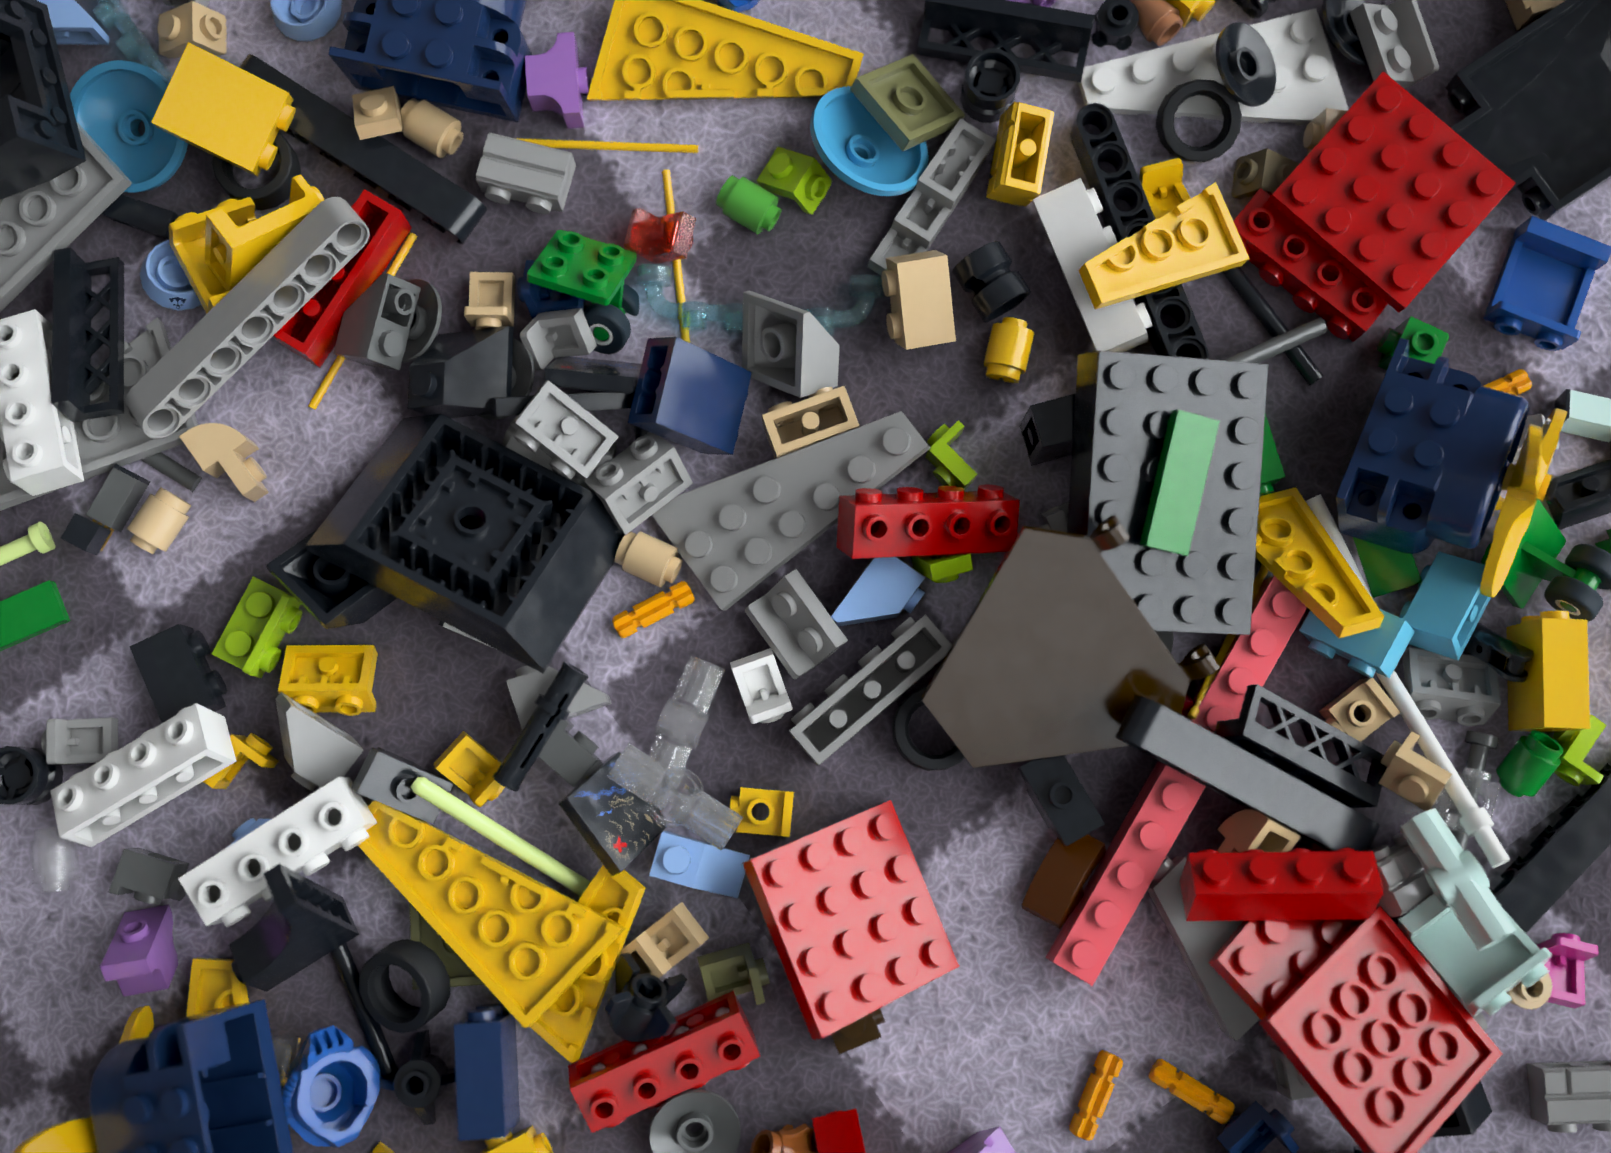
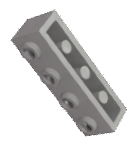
(871, 690)

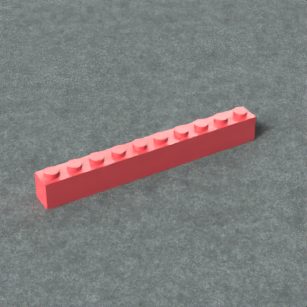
(1169, 795)

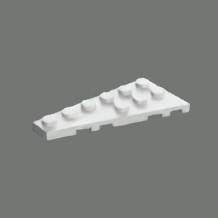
(1302, 61)

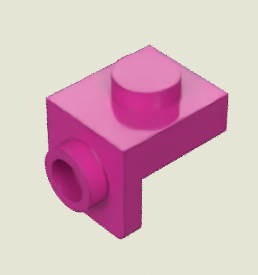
(1567, 968)

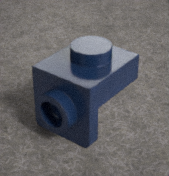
(542, 299)
(1255, 1130)

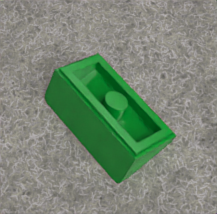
(1386, 568)

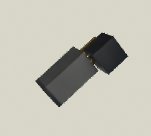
(110, 507)

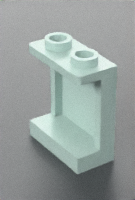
(1473, 976)

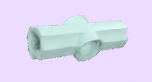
(1457, 879)

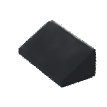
(1582, 495)

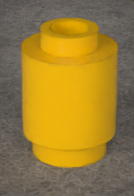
(1008, 350)

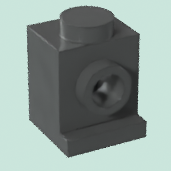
(570, 755)
(149, 875)

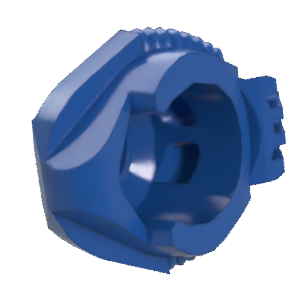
(330, 1088)

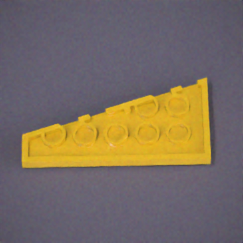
(711, 54)
(499, 921)

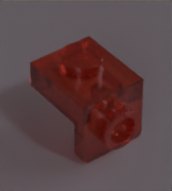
(660, 237)

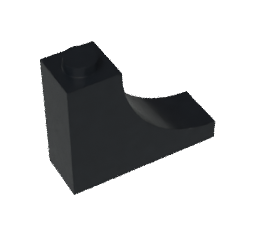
(293, 933)

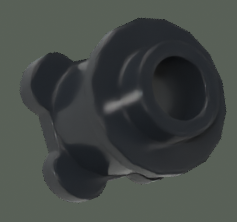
(1115, 23)

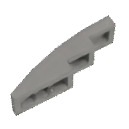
(935, 194)

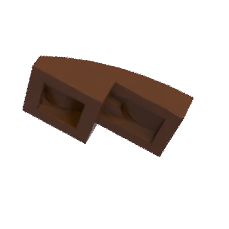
(1061, 879)

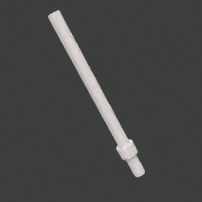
(1474, 819)

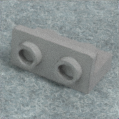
(1395, 41)
(563, 432)
(639, 481)
(795, 625)
(1451, 688)

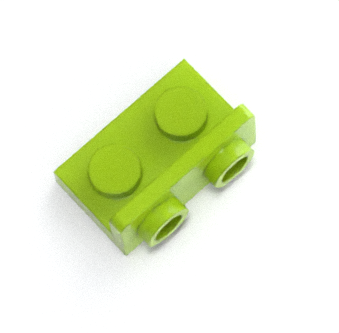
(258, 628)

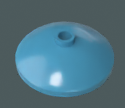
(109, 107)
(860, 149)

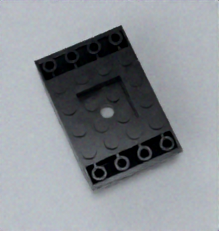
(506, 583)

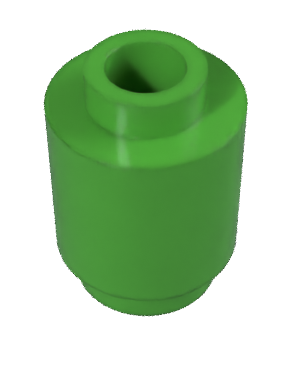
(748, 204)

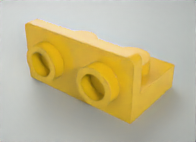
(330, 677)

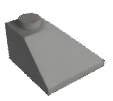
(787, 347)

